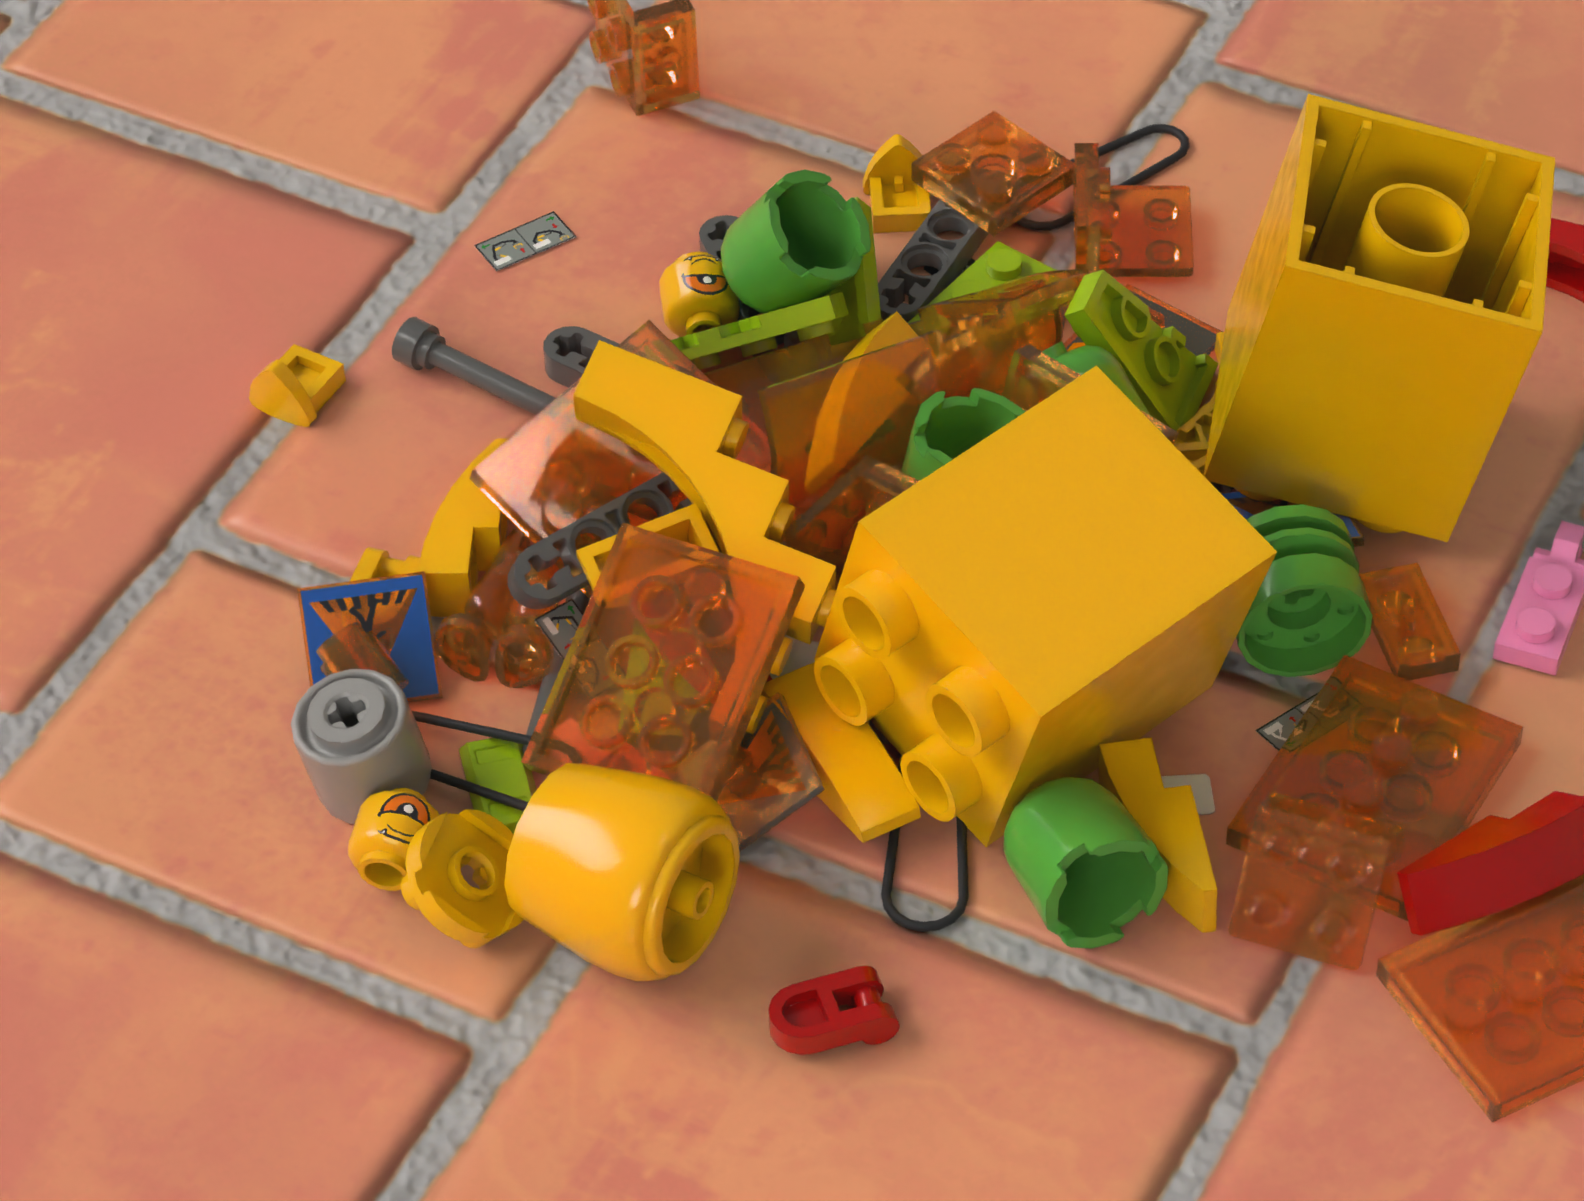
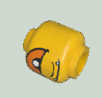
(696, 295)
(384, 833)

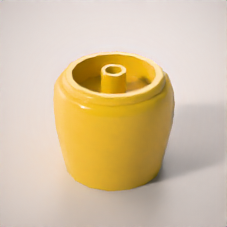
(623, 868)

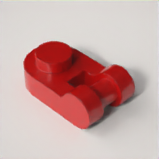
(808, 1019)

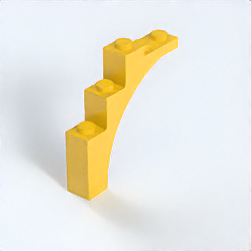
(694, 438)

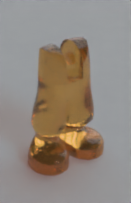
(497, 620)

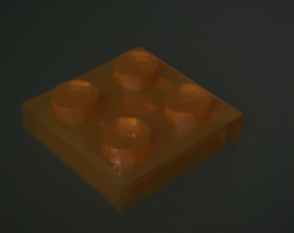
(993, 173)

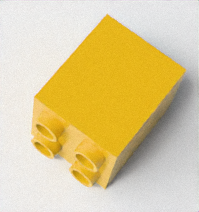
(1382, 319)
(1037, 603)

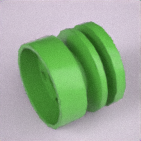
(1311, 598)

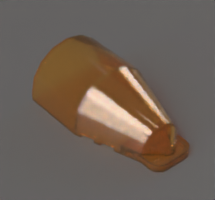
(835, 411)

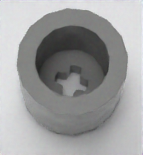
(358, 740)

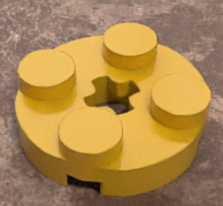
(436, 880)

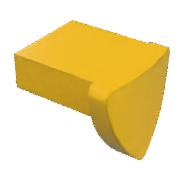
(894, 198)
(296, 385)

